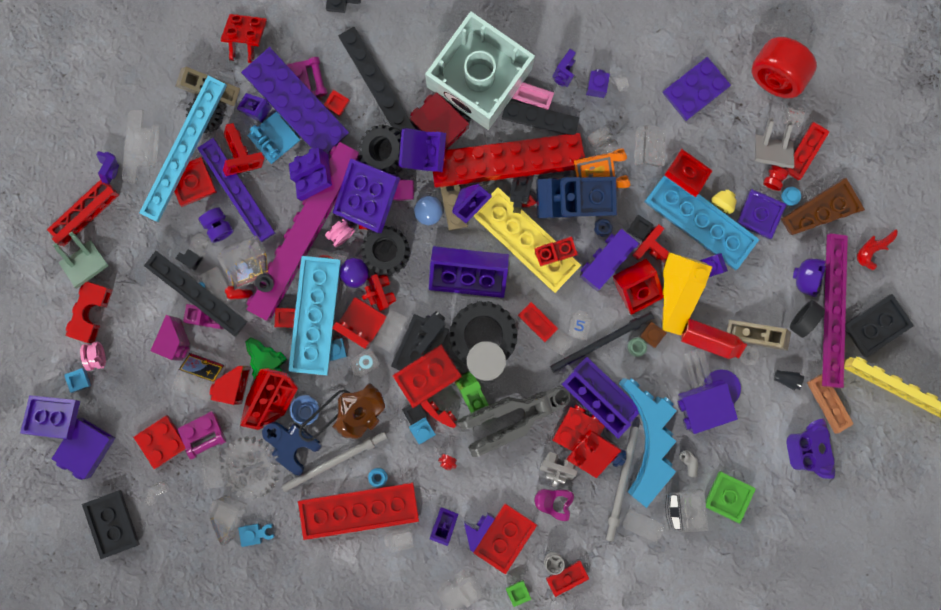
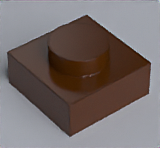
(652, 335)

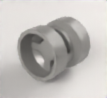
(556, 566)

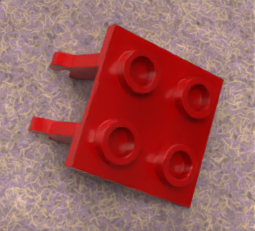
(243, 30)
(593, 454)

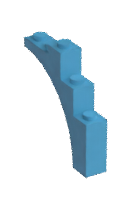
(654, 470)

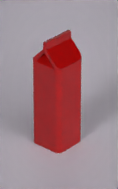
(712, 340)

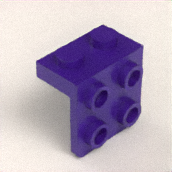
(422, 150)

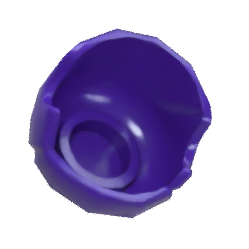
(354, 272)

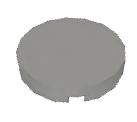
(486, 361)

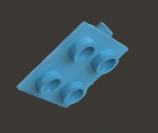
(273, 137)

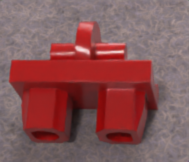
(375, 292)

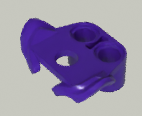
(804, 450)

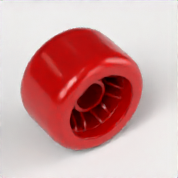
(784, 67)

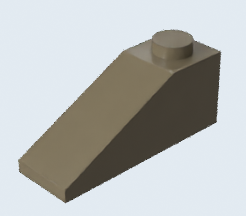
(193, 81)
(760, 334)

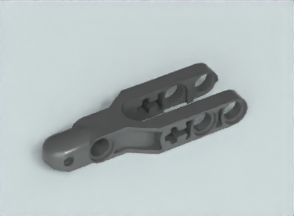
(534, 408)

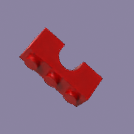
(80, 325)

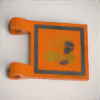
(602, 167)

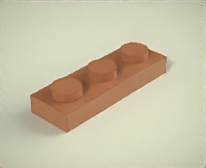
(830, 405)

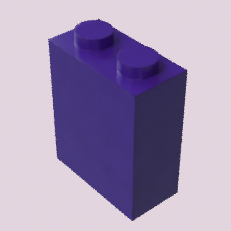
(707, 407)
(85, 449)

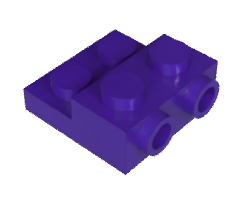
(310, 173)

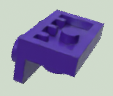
(562, 74)

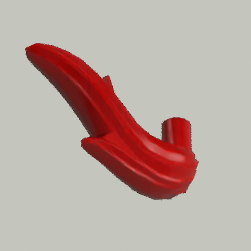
(871, 246)

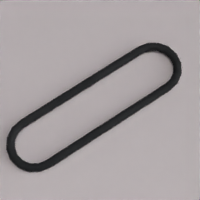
(308, 420)

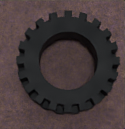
(482, 309)

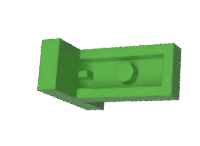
(471, 392)

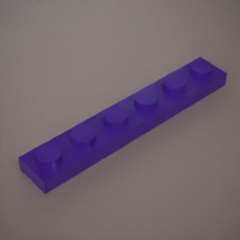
(236, 191)

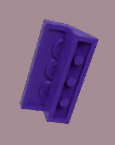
(601, 397)

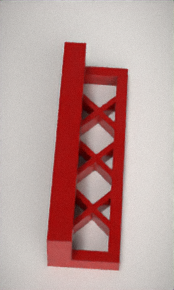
(86, 214)

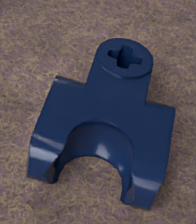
(287, 443)

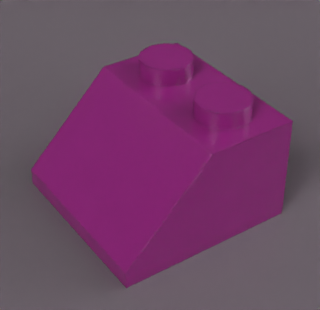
(171, 340)

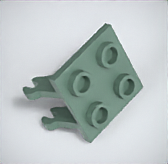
(83, 263)

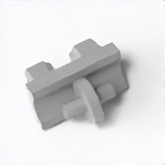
(557, 472)

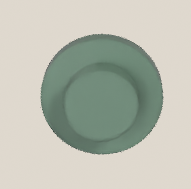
(637, 347)

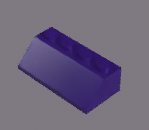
(468, 272)

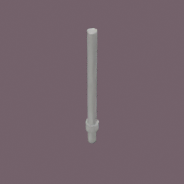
(368, 444)
(614, 520)

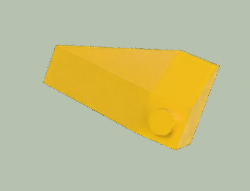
(682, 288)

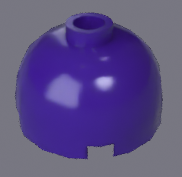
(809, 276)

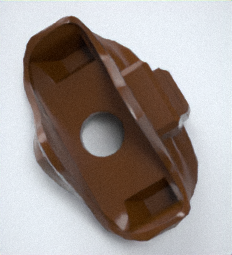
(358, 412)

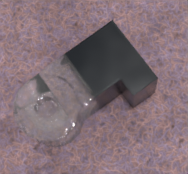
(196, 252)

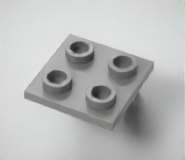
(775, 151)

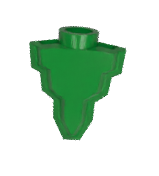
(263, 357)

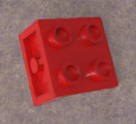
(360, 323)

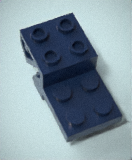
(576, 197)

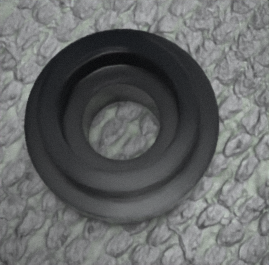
(268, 279)

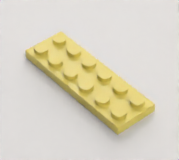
(520, 236)
(893, 385)

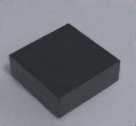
(640, 227)
(414, 414)

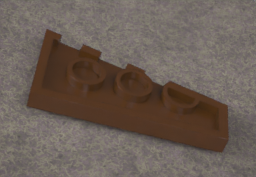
(831, 204)

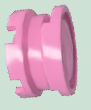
(340, 233)
(93, 356)

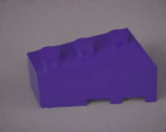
(608, 259)

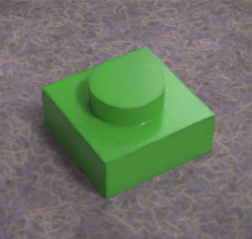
(518, 593)

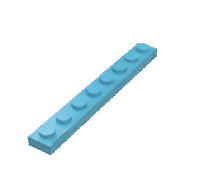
(183, 148)

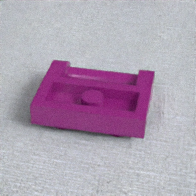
(301, 72)
(198, 430)

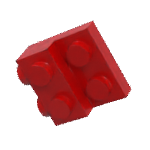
(576, 427)

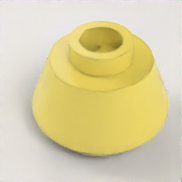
(725, 201)

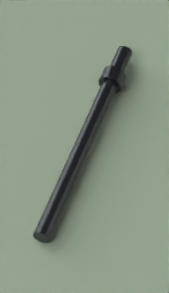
(634, 324)

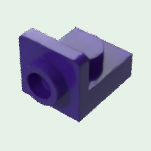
(717, 263)

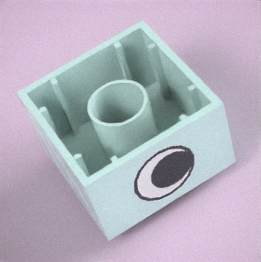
(479, 70)

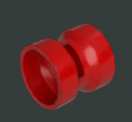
(775, 178)

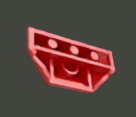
(267, 398)

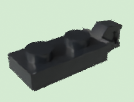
(520, 191)

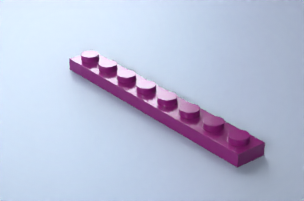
(835, 311)

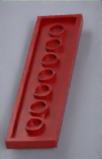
(509, 160)

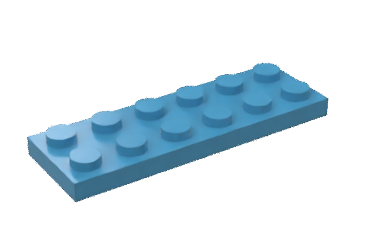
(702, 222)

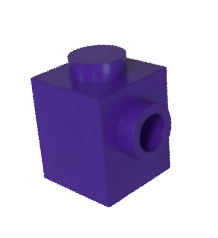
(597, 83)

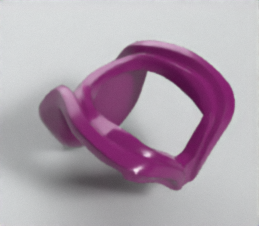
(545, 499)

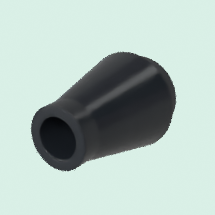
(790, 379)

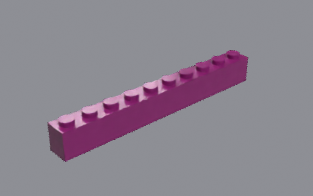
(301, 236)

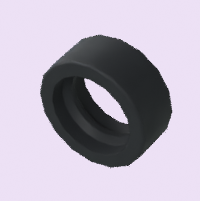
(807, 318)

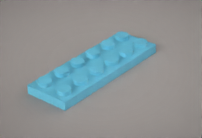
(314, 315)

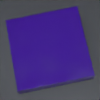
(761, 214)

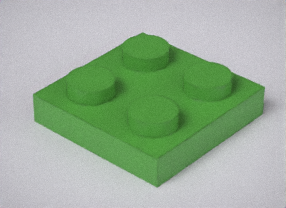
(729, 497)

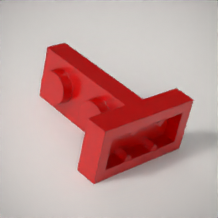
(241, 160)
(656, 250)

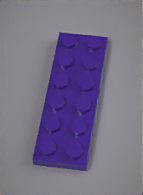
(294, 101)

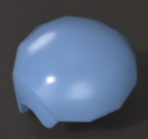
(428, 210)
(303, 408)

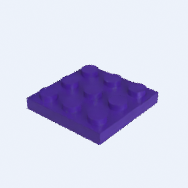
(366, 195)

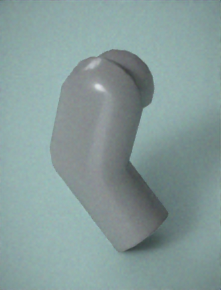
(691, 461)

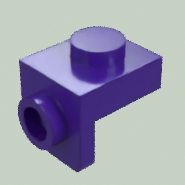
(109, 168)

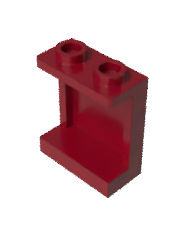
(439, 116)

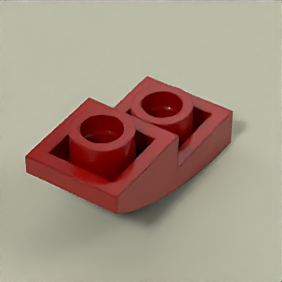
(556, 251)
(445, 418)

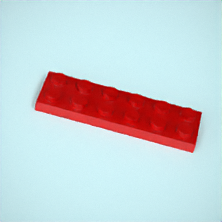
(358, 511)

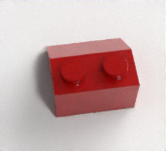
(638, 286)
(231, 386)

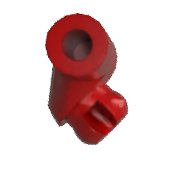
(238, 293)

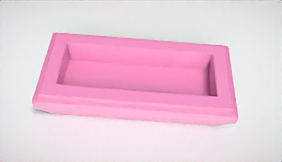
(534, 96)

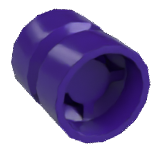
(211, 220)

